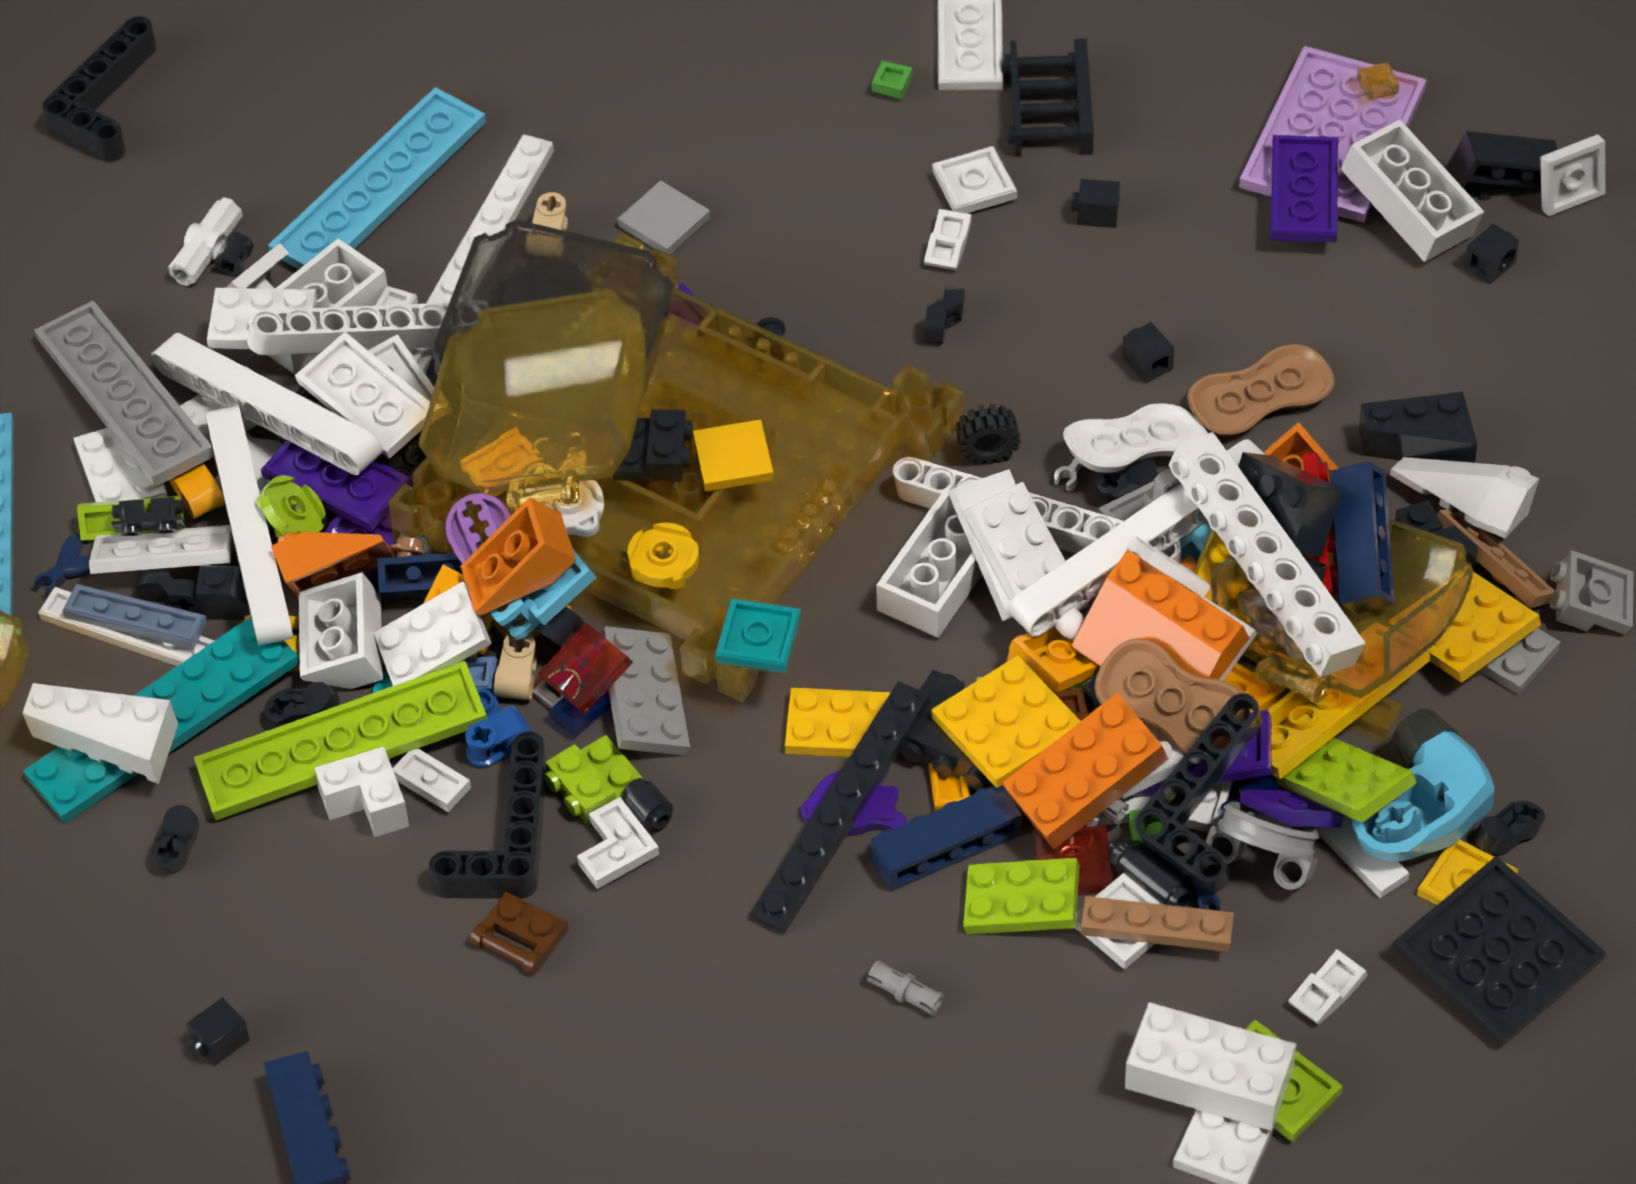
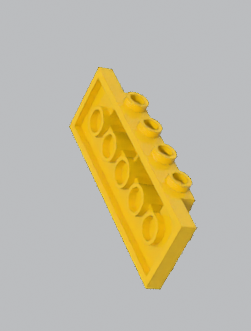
(1305, 726)

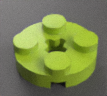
(277, 503)

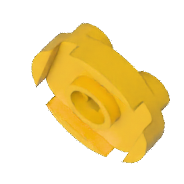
(663, 572)

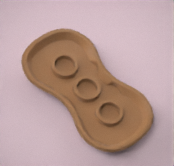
(1281, 380)
(1164, 692)

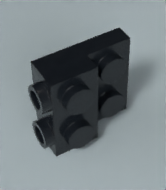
(658, 448)

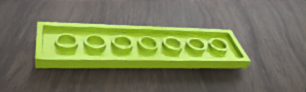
(286, 756)

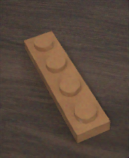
(1501, 562)
(1157, 923)

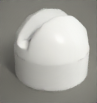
(1070, 623)

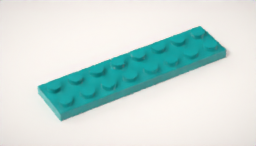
(199, 693)

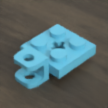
(546, 602)

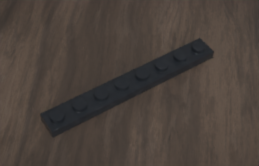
(840, 807)

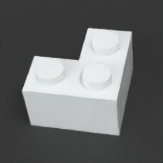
(364, 784)

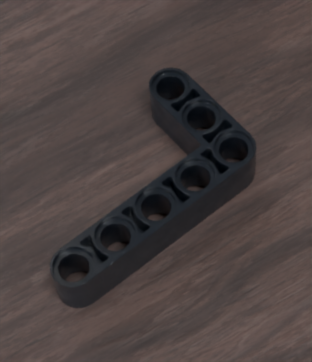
(72, 105)
(1196, 790)
(515, 859)

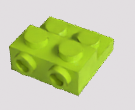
(589, 776)

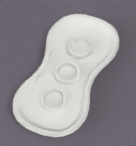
(1119, 442)

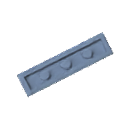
(134, 616)

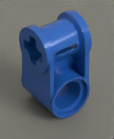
(495, 736)

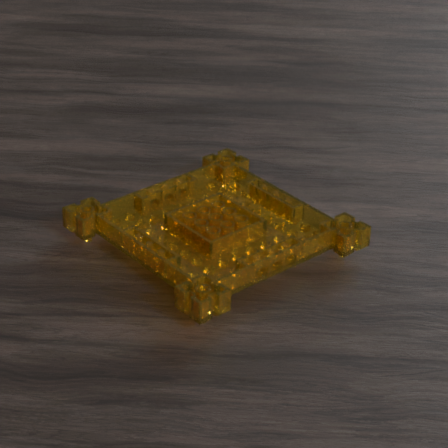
(826, 445)

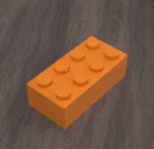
(1085, 770)

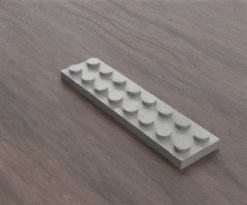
(124, 393)

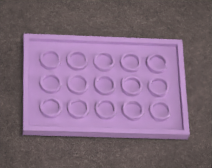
(1329, 102)

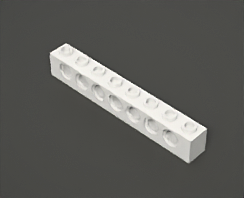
(1266, 554)

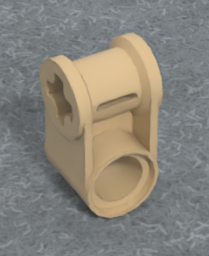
(551, 211)
(516, 669)

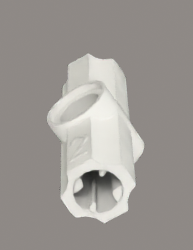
(205, 241)

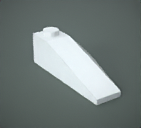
(1488, 494)

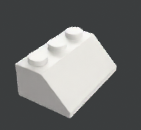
(339, 631)

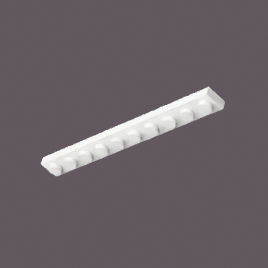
(498, 209)

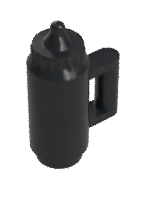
(1150, 872)

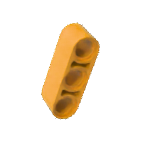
(198, 490)

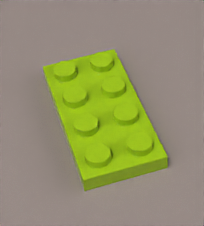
(1348, 780)

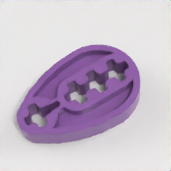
(459, 527)

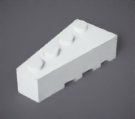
(104, 725)

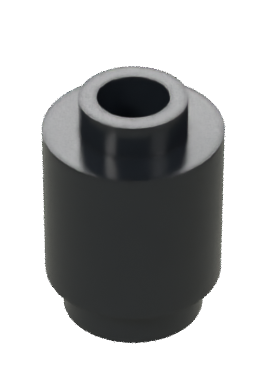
(648, 804)

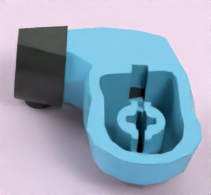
(1445, 802)

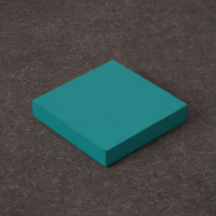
(758, 635)

